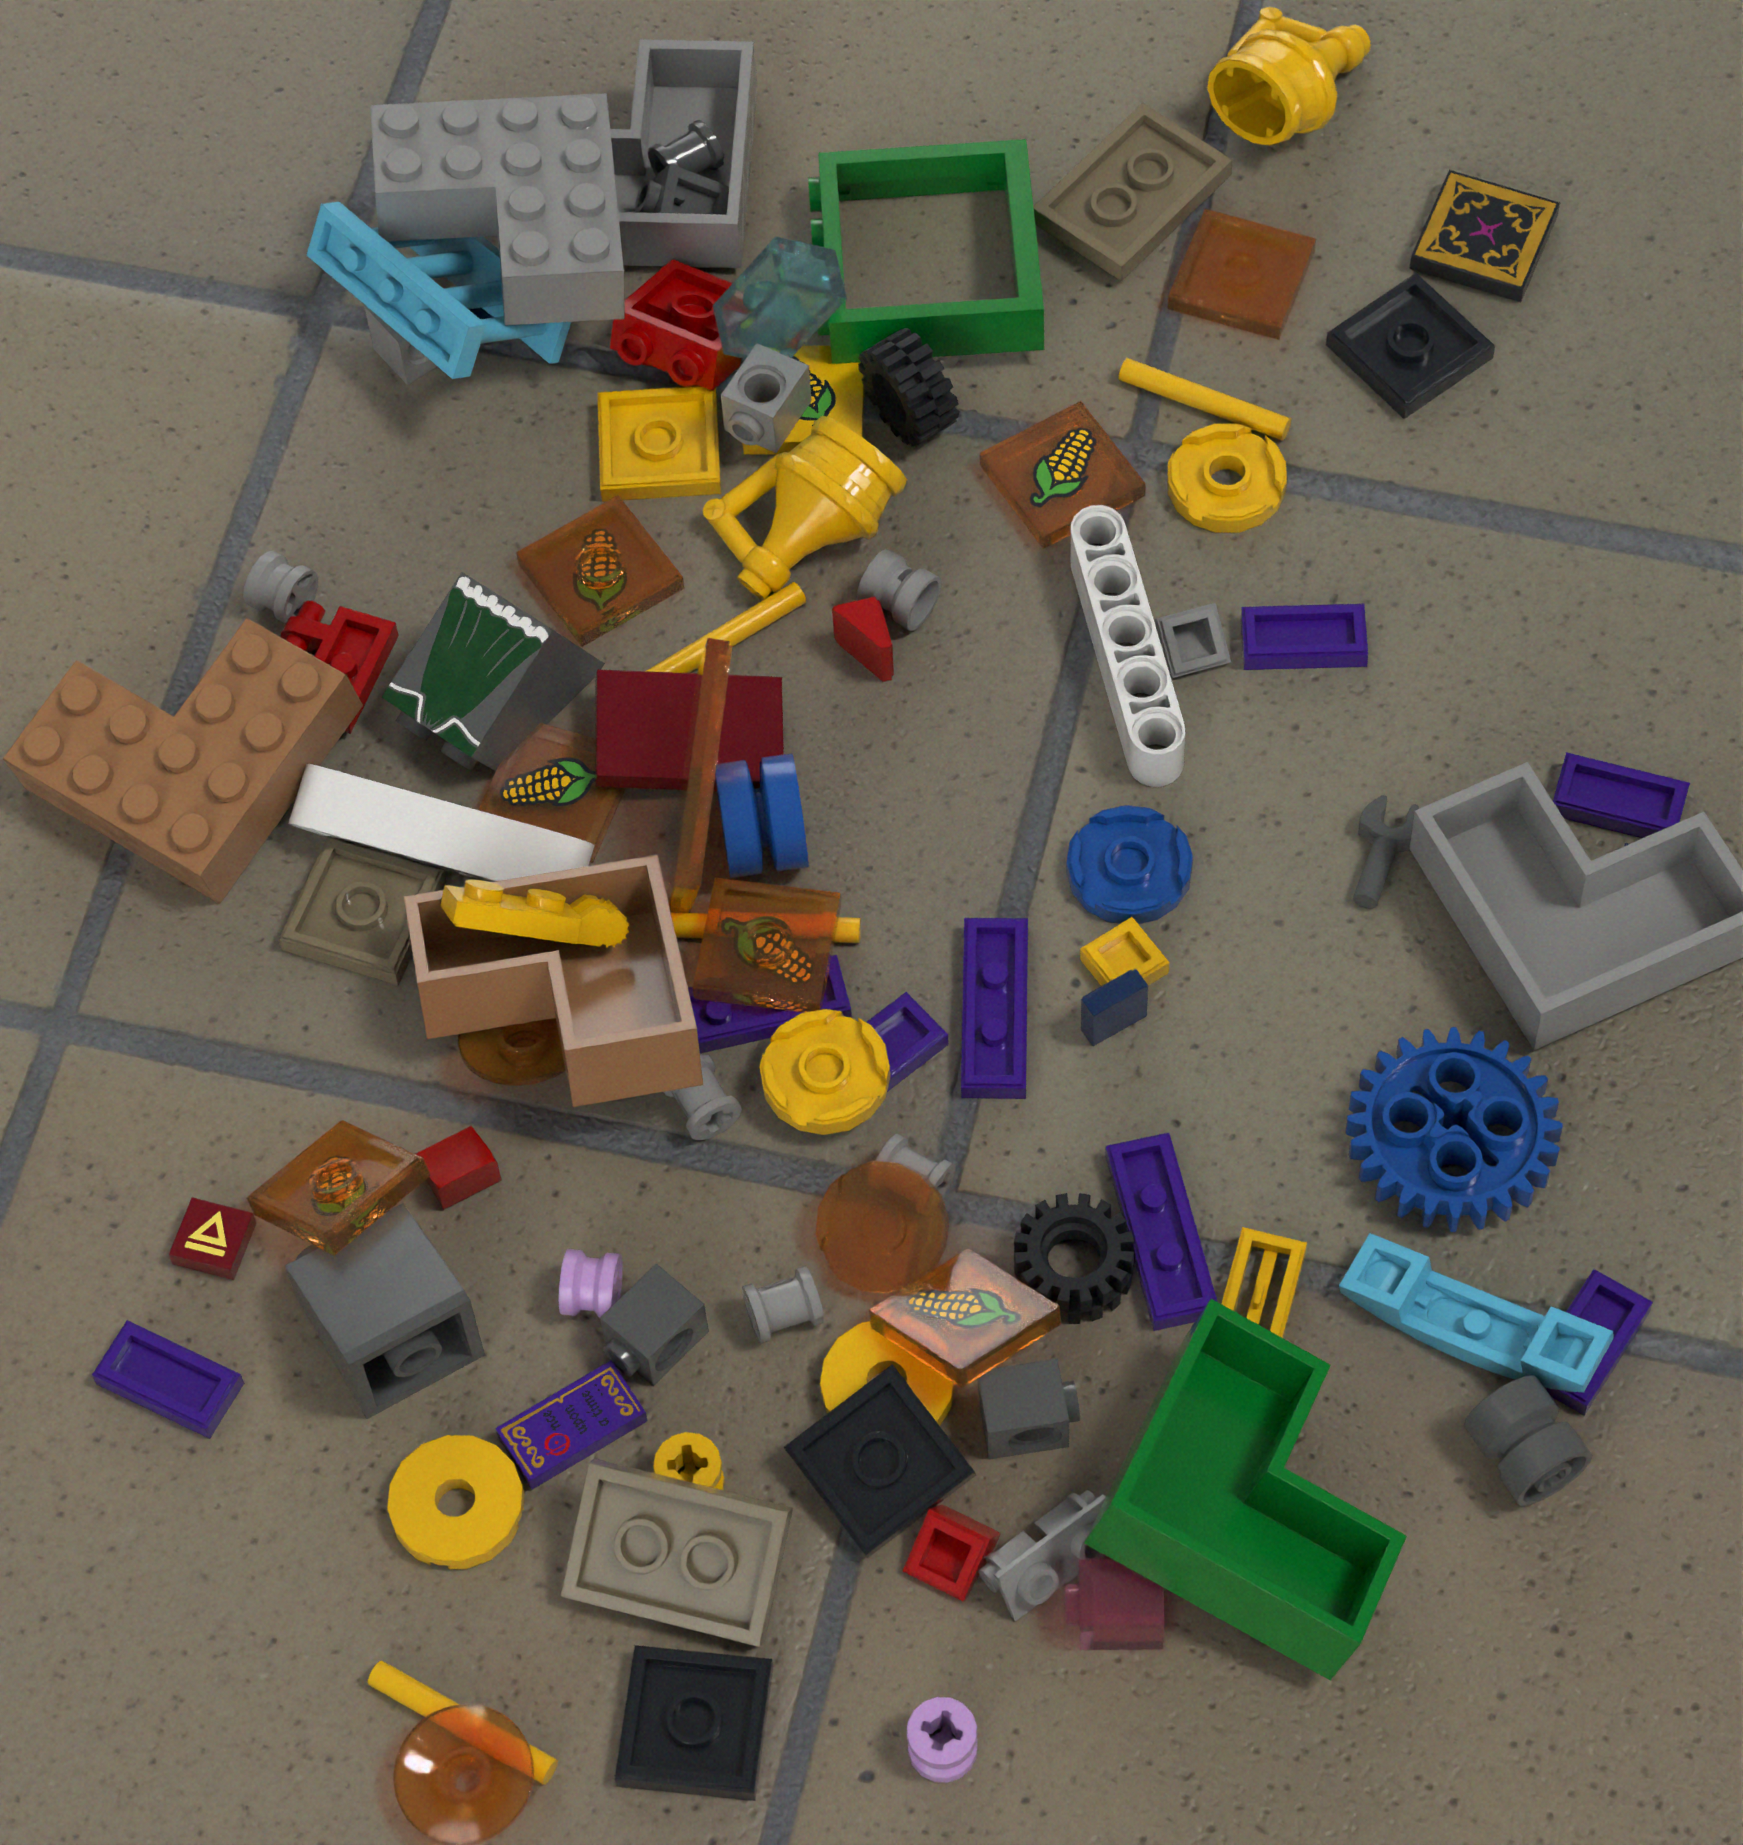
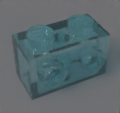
(780, 298)

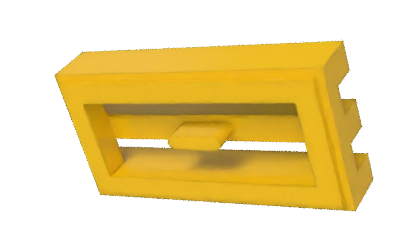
(1272, 1245)

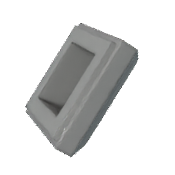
(1192, 640)

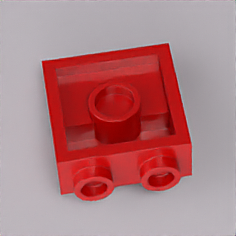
(675, 327)

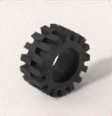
(908, 387)
(1076, 1223)

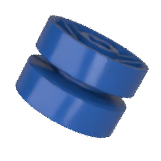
(761, 816)

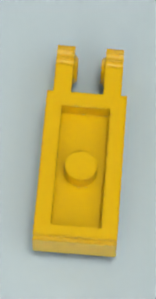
(538, 915)

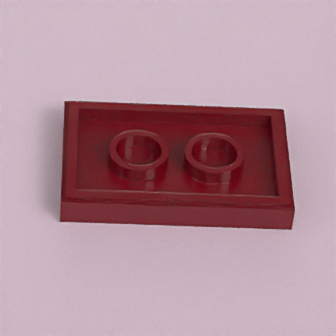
(647, 718)

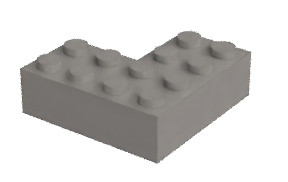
(671, 90)
(514, 171)
(1573, 933)

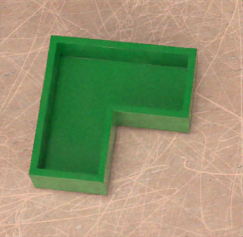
(1222, 1518)

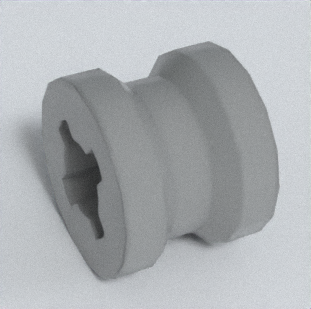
(279, 586)

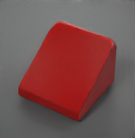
(864, 634)
(460, 1167)
(950, 1551)

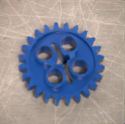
(1453, 1129)

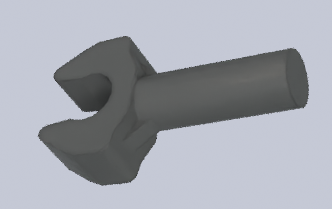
(1384, 845)

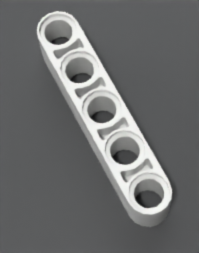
(1128, 668)
(430, 829)

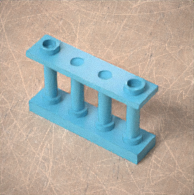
(413, 303)

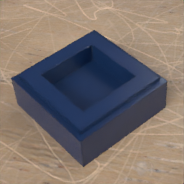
(1114, 1006)

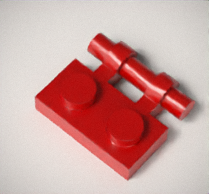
(351, 643)

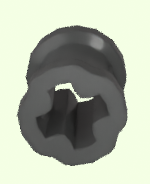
(691, 151)

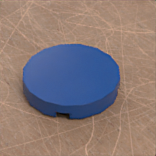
(1129, 865)

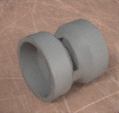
(901, 590)

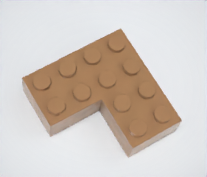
(196, 785)
(616, 1008)

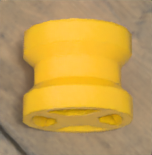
(692, 1450)

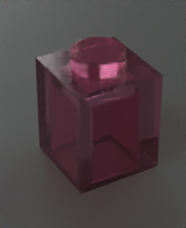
(1115, 1608)

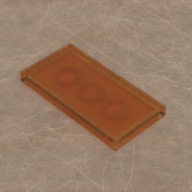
(699, 776)

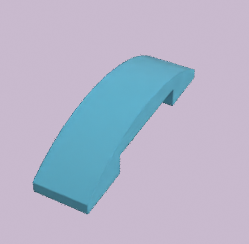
(1472, 1323)

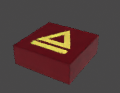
(212, 1238)

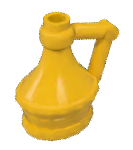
(1283, 77)
(824, 496)

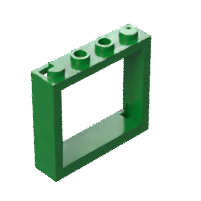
(935, 170)

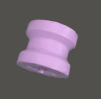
(589, 1282)
(942, 1756)

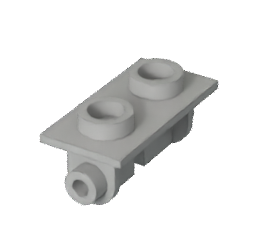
(1033, 1571)

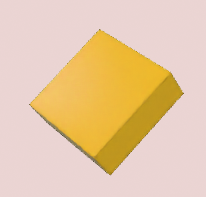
(1123, 950)

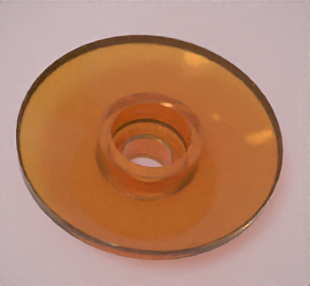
(514, 1053)
(445, 1747)

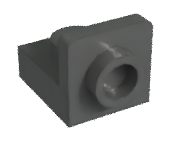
(682, 193)

